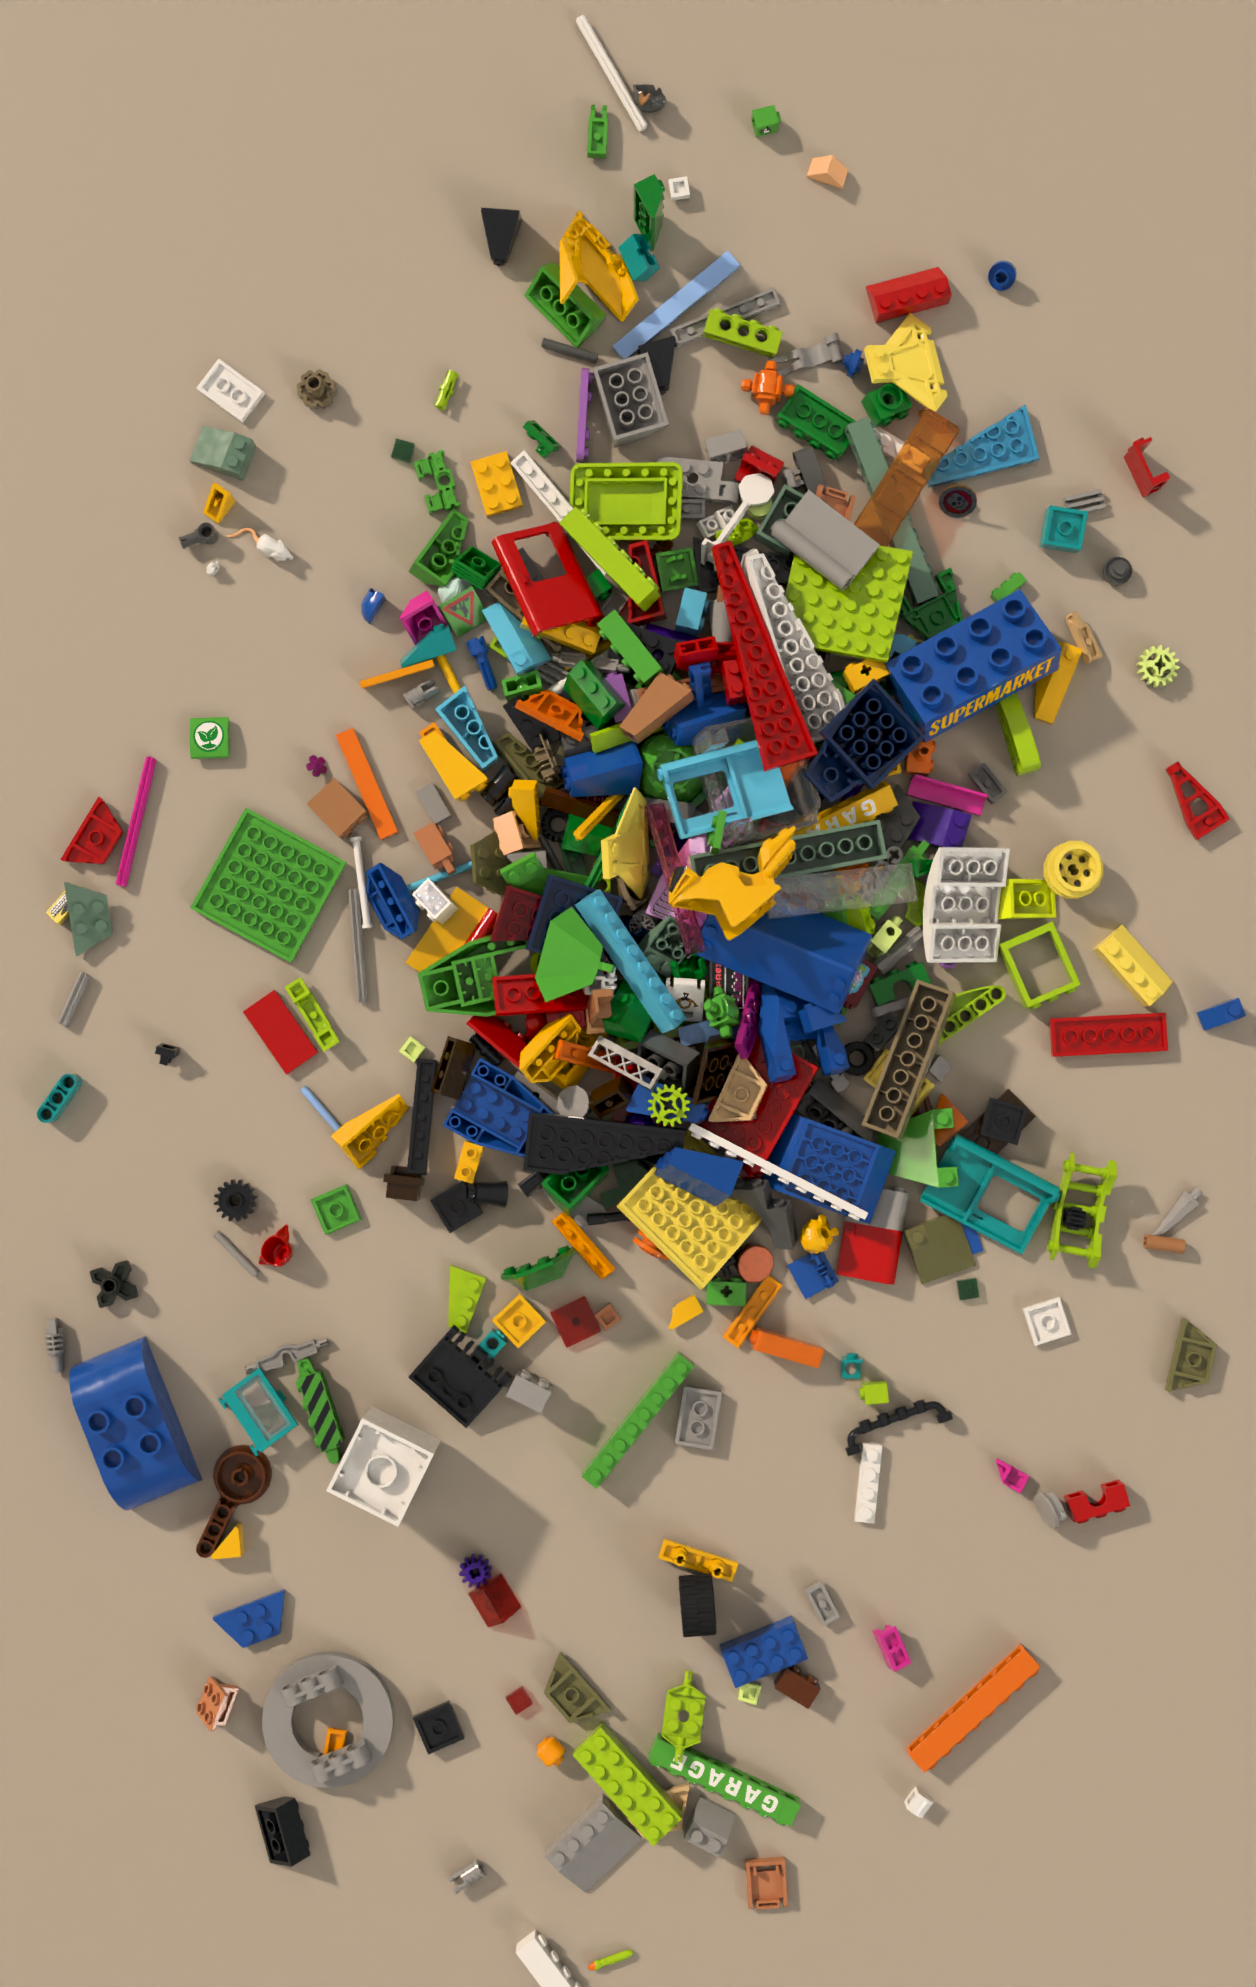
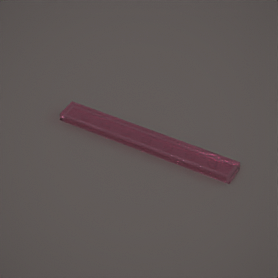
(669, 861)

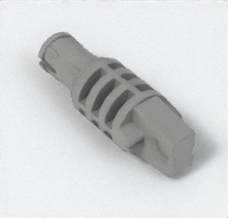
(55, 1345)

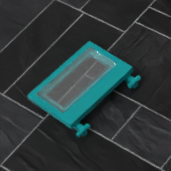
(259, 1410)

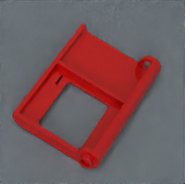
(553, 600)

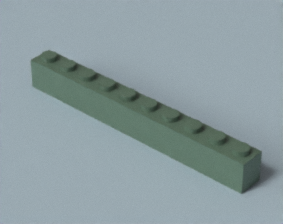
(873, 468)

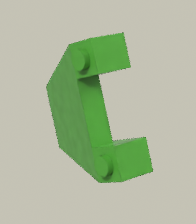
(917, 1151)

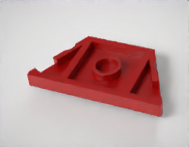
(95, 836)

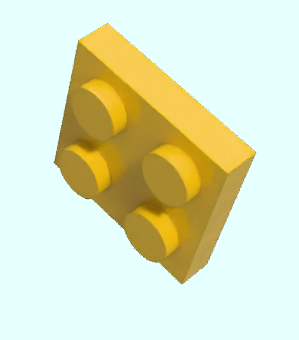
(519, 1320)

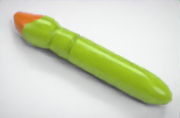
(597, 1964)

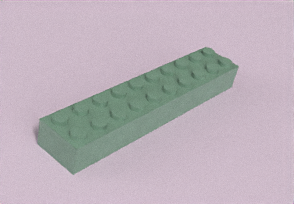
(813, 851)

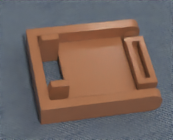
(837, 500)
(766, 1885)

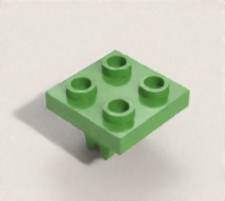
(676, 569)

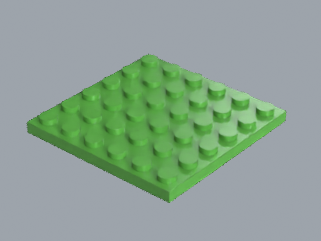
(268, 885)

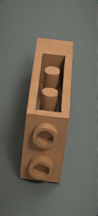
(656, 706)

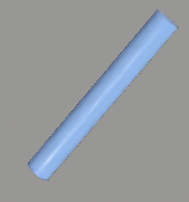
(320, 1108)

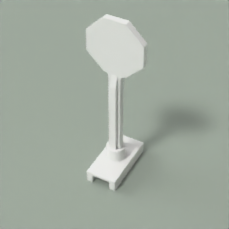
(754, 491)

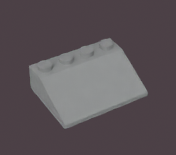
(630, 399)
(592, 1844)

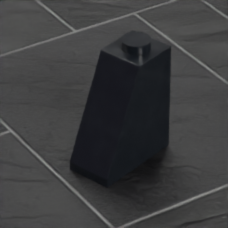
(661, 357)

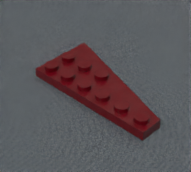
(515, 915)

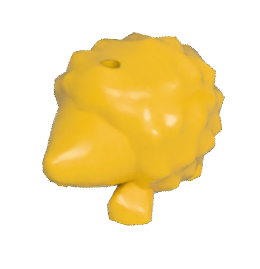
(817, 1235)

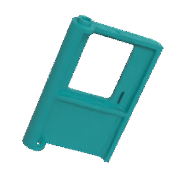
(976, 1171)

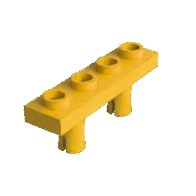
(698, 1560)

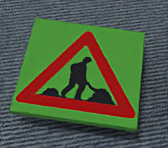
(464, 611)

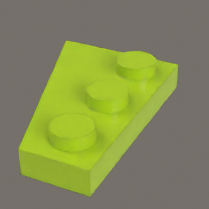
(464, 1294)

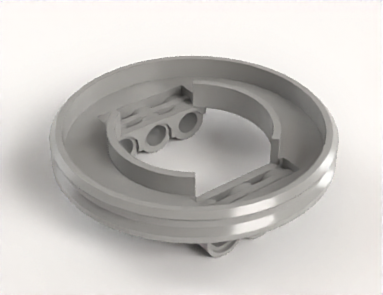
(307, 1680)

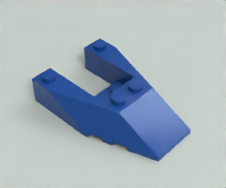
(782, 1024)

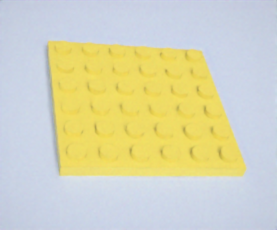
(686, 1228)

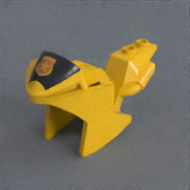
(731, 895)

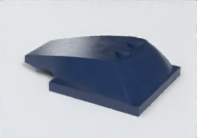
(862, 743)

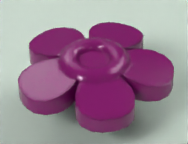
(316, 765)

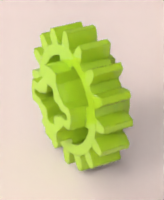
(661, 1116)

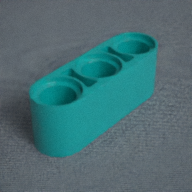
(51, 1102)

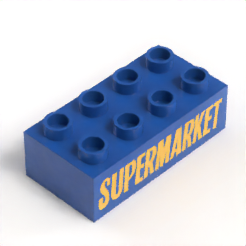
(973, 665)

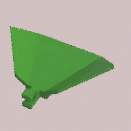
(569, 957)

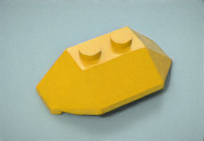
(538, 1058)

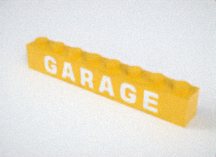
(856, 809)

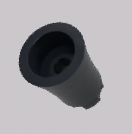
(499, 786)
(488, 1193)

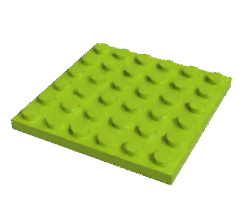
(862, 616)

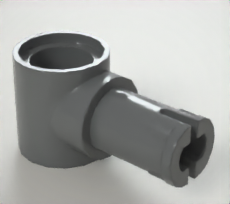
(198, 536)

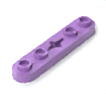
(585, 398)

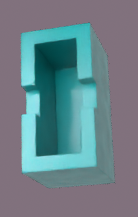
(638, 258)

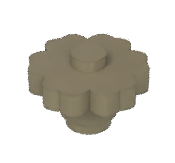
(316, 389)

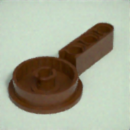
(233, 1490)

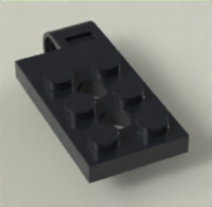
(653, 643)

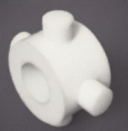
(212, 568)

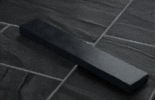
(421, 1117)

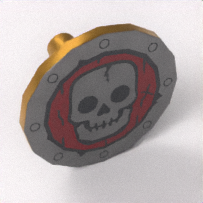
(957, 501)

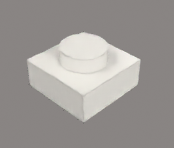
(679, 188)

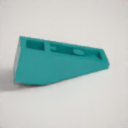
(433, 644)

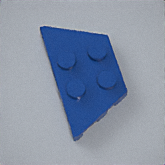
(253, 1620)

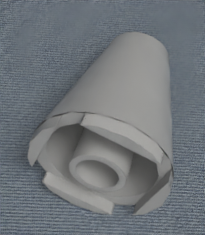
(719, 621)

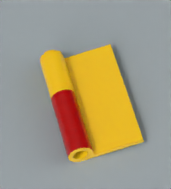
(468, 923)

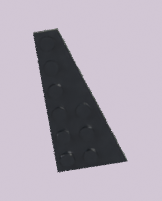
(708, 577)

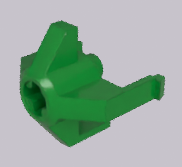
(689, 968)

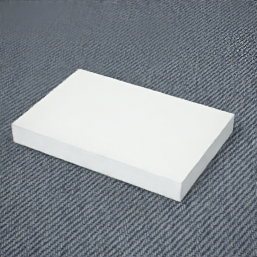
(230, 391)

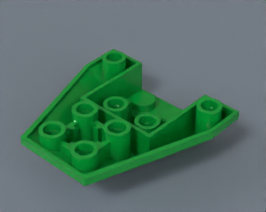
(543, 1272)

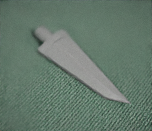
(1182, 1207)

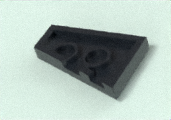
(529, 726)

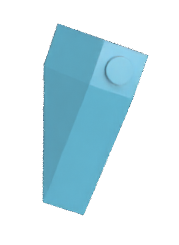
(518, 644)

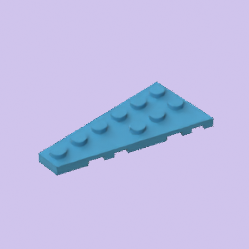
(993, 449)

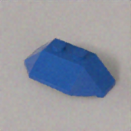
(392, 901)

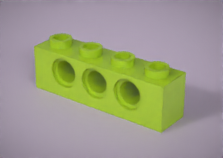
(732, 337)

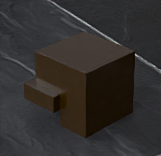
(403, 1185)

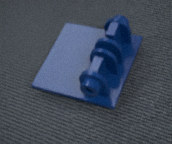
(812, 1273)

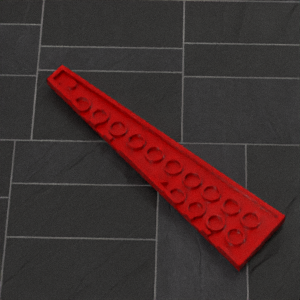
(772, 705)

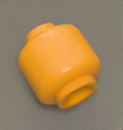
(550, 1751)

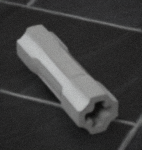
(899, 950)

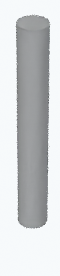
(236, 1254)

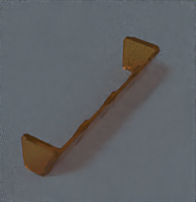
(907, 476)

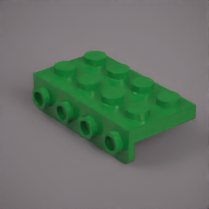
(815, 422)

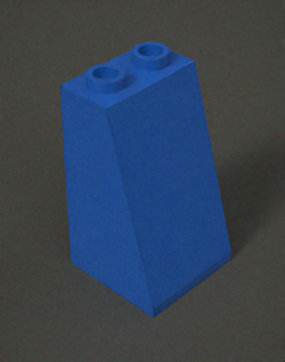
(691, 720)
(603, 773)
(640, 1104)
(700, 1173)

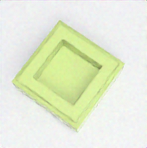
(412, 1049)
(749, 1693)

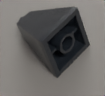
(501, 232)

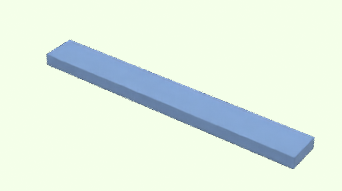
(676, 305)

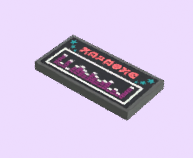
(734, 983)

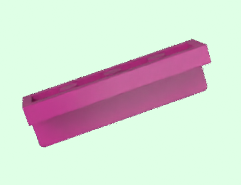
(946, 794)

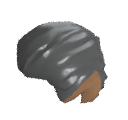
(648, 98)

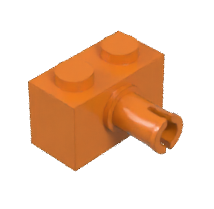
(919, 759)

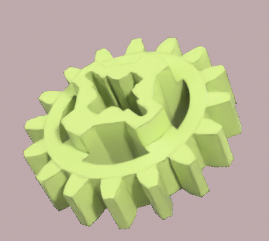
(1149, 666)

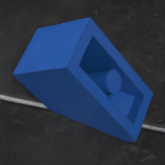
(1221, 1014)
(816, 1017)

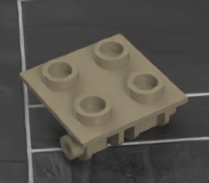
(547, 762)

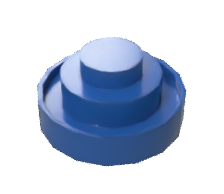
(1002, 275)
(853, 363)

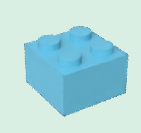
(690, 613)

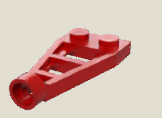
(1208, 820)

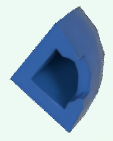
(371, 604)

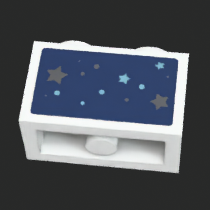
(435, 901)

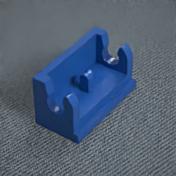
(701, 684)

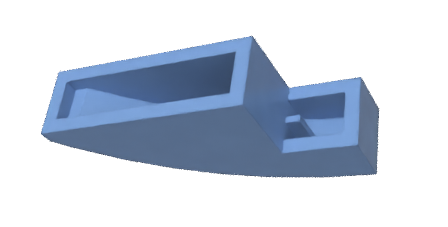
(699, 1032)

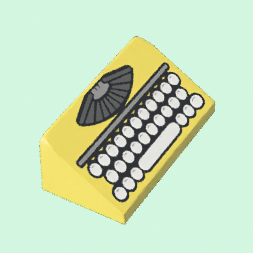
(59, 910)

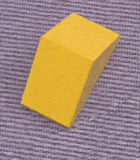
(218, 503)
(232, 1545)

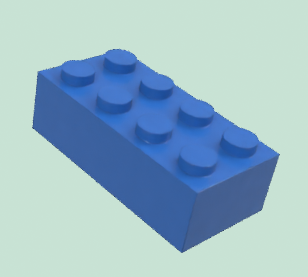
(763, 1651)

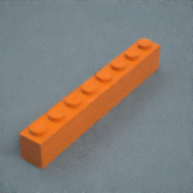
(973, 1708)

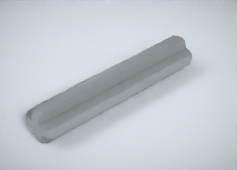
(73, 999)

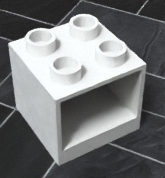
(383, 1465)

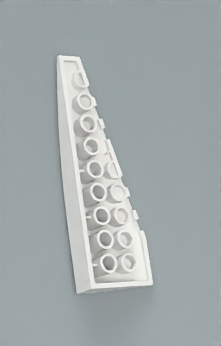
(804, 669)

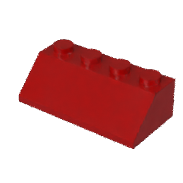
(909, 294)
(499, 1036)

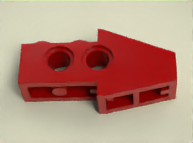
(704, 650)

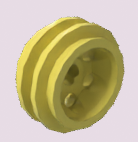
(1062, 881)

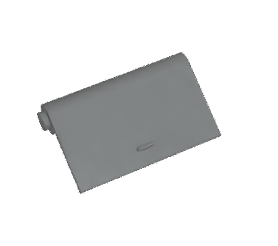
(825, 540)

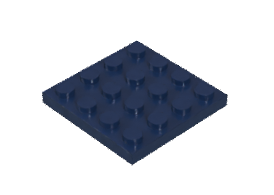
(556, 898)

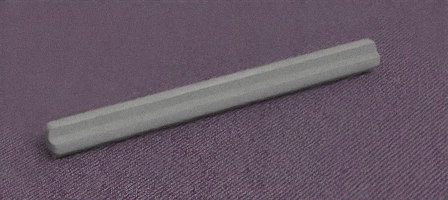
(358, 946)

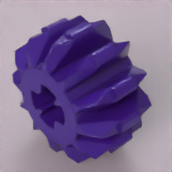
(482, 1574)

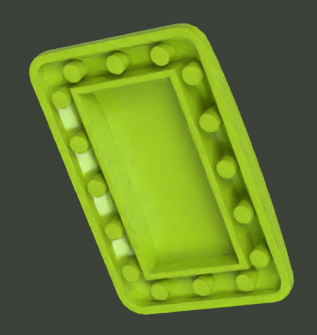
(630, 498)

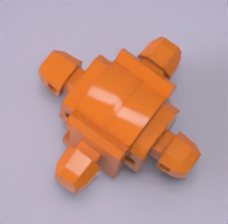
(767, 387)

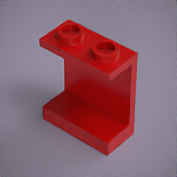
(1140, 470)

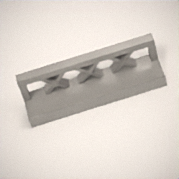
(631, 1058)

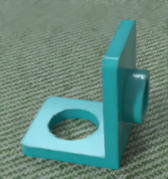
(851, 1358)

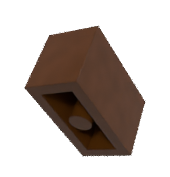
(797, 1685)

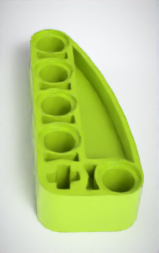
(1018, 736)
(966, 1002)

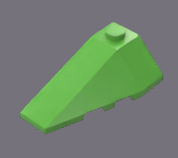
(437, 558)

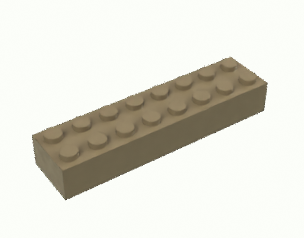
(909, 1059)

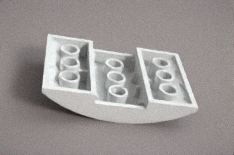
(964, 904)

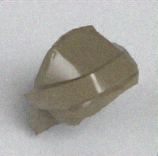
(630, 900)

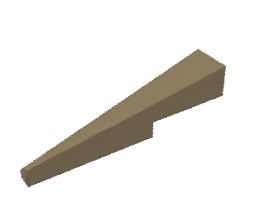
(501, 591)

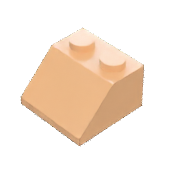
(513, 834)

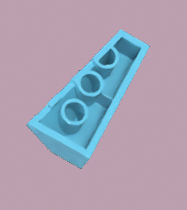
(464, 722)

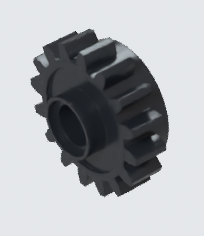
(225, 1200)

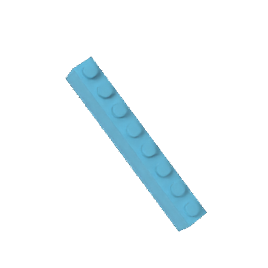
(630, 961)

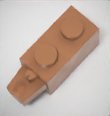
(435, 847)

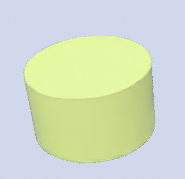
(759, 512)

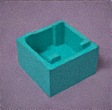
(1063, 529)

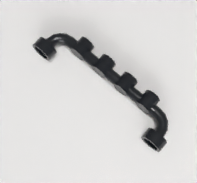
(884, 1420)

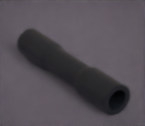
(603, 1218)

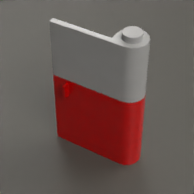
(874, 1248)

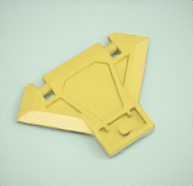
(909, 363)
(628, 849)

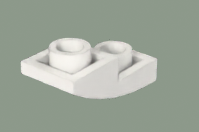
(716, 522)

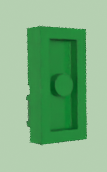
(547, 443)

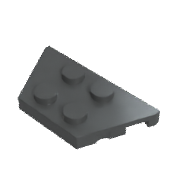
(900, 822)

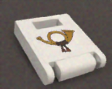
(688, 997)

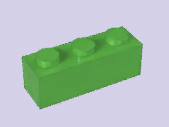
(1008, 587)

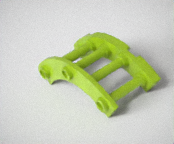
(1096, 1211)

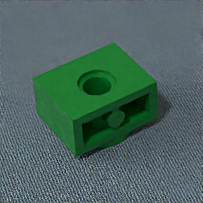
(884, 413)

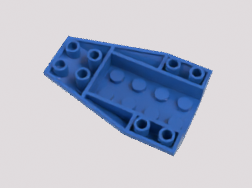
(494, 1110)

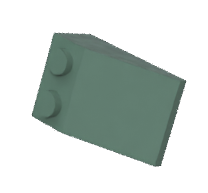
(223, 452)

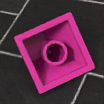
(421, 616)

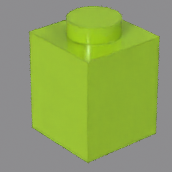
(874, 1392)

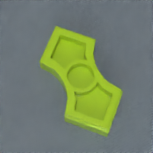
(915, 909)

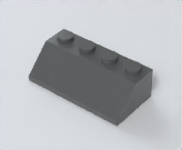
(830, 1109)

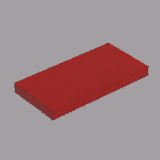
(280, 1032)

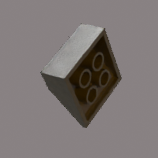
(714, 1068)

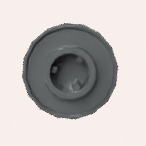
(1117, 571)

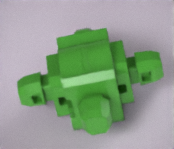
(722, 1012)

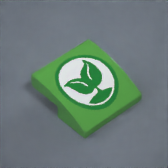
(209, 738)

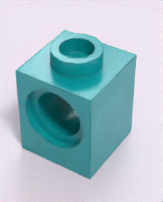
(497, 1334)

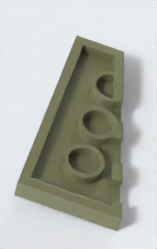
(523, 762)

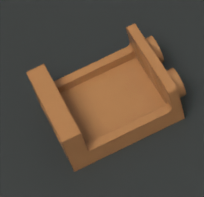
(338, 809)

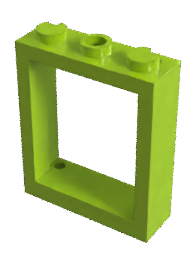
(1015, 976)

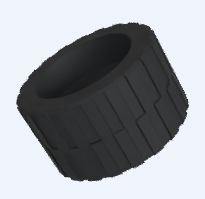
(697, 1605)

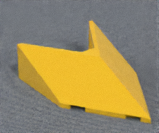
(589, 260)

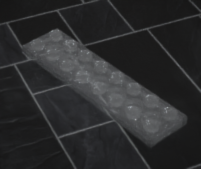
(843, 890)

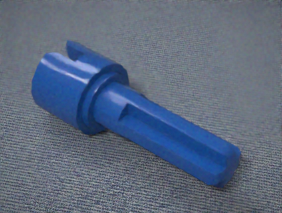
(478, 650)

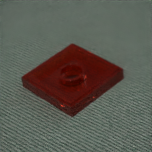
(575, 1321)

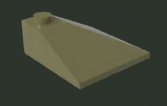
(938, 1248)

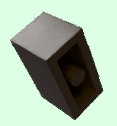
(610, 1096)

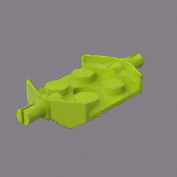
(688, 1732)

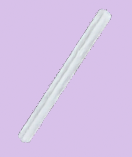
(611, 73)

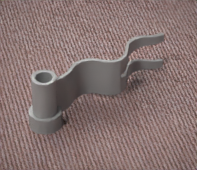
(812, 356)

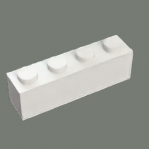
(543, 1962)

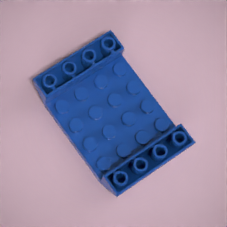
(833, 1162)

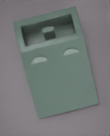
(663, 946)

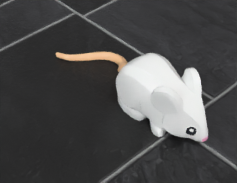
(269, 546)

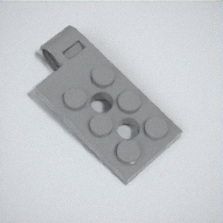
(709, 481)

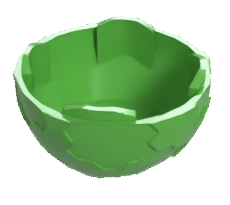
(661, 750)

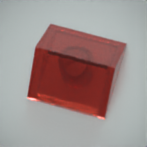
(495, 1601)

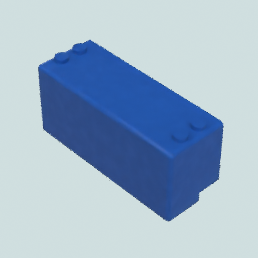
(796, 954)

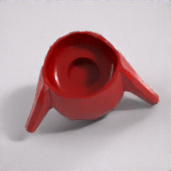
(534, 1024)
(277, 1249)

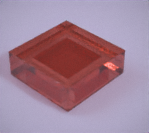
(519, 1700)

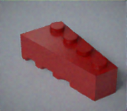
(641, 554)

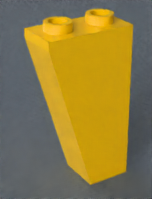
(455, 770)

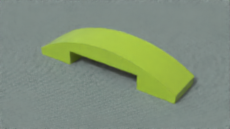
(312, 1014)

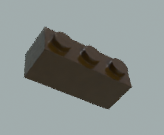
(453, 1068)

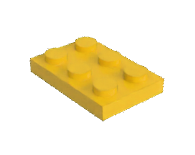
(496, 484)

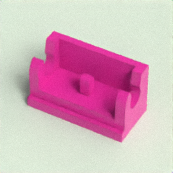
(892, 1647)

